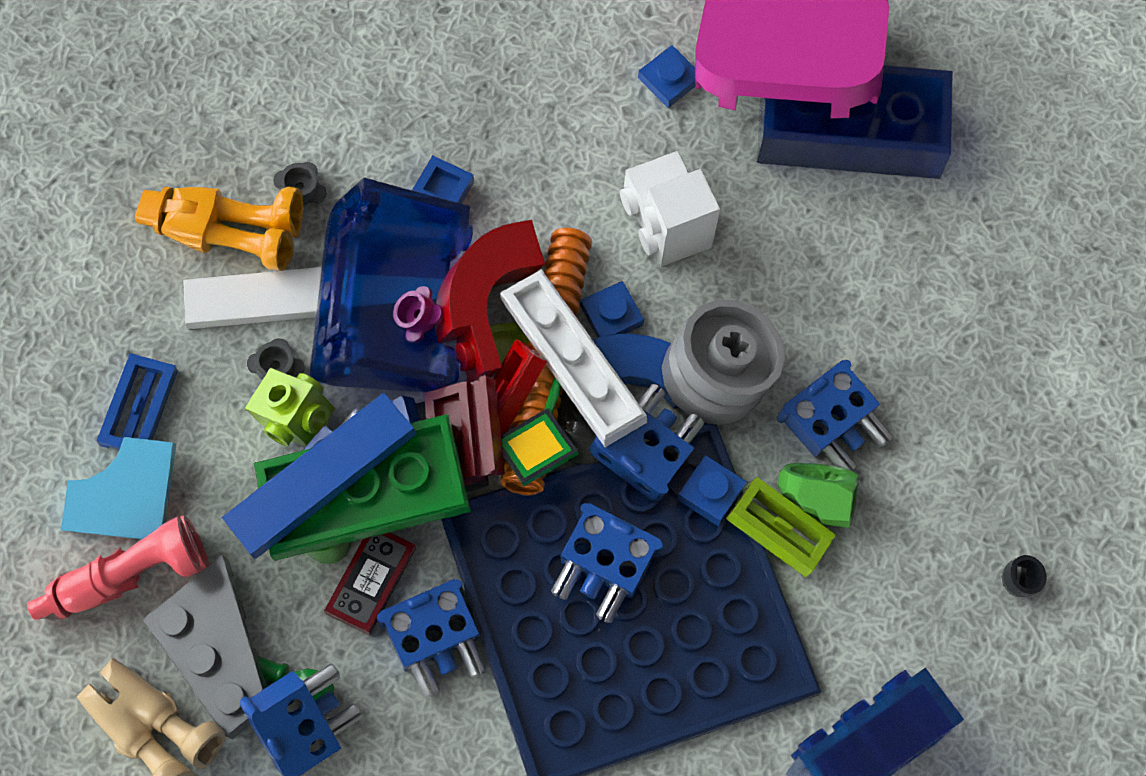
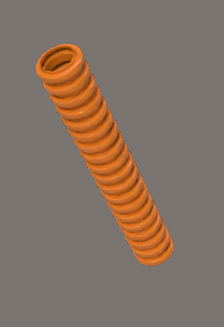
(566, 272)

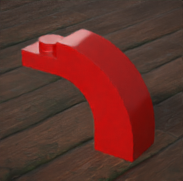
(494, 259)

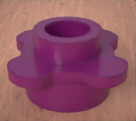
(417, 313)

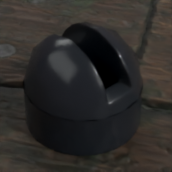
(1032, 576)

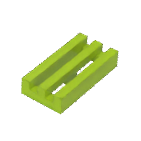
(775, 532)

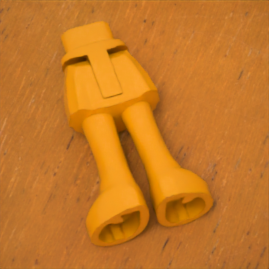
(196, 216)

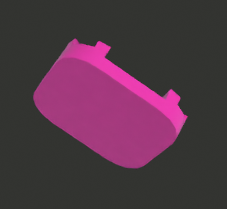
(793, 51)

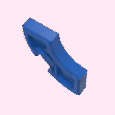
(636, 359)

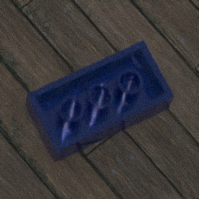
(898, 135)

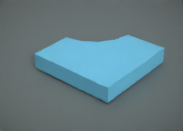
(127, 496)

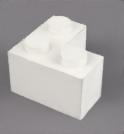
(672, 207)

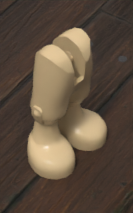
(140, 711)

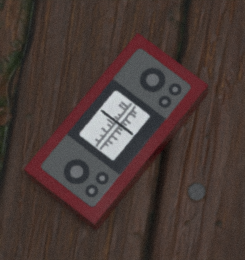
(370, 581)

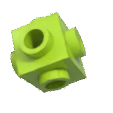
(298, 413)

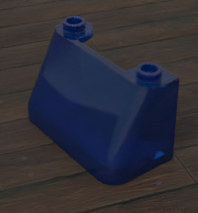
(374, 251)

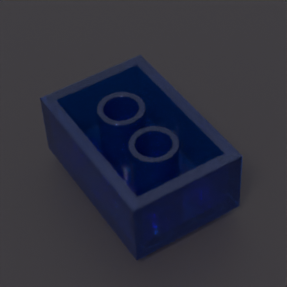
(883, 737)

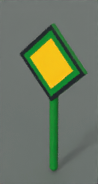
(538, 443)

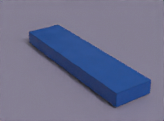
(319, 475)

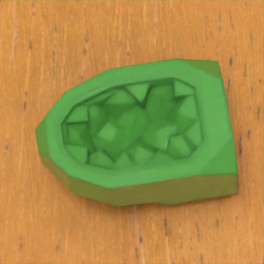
(821, 491)

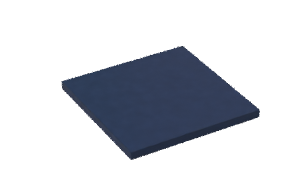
(680, 660)

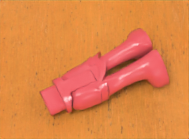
(109, 577)

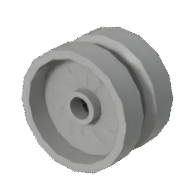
(723, 362)

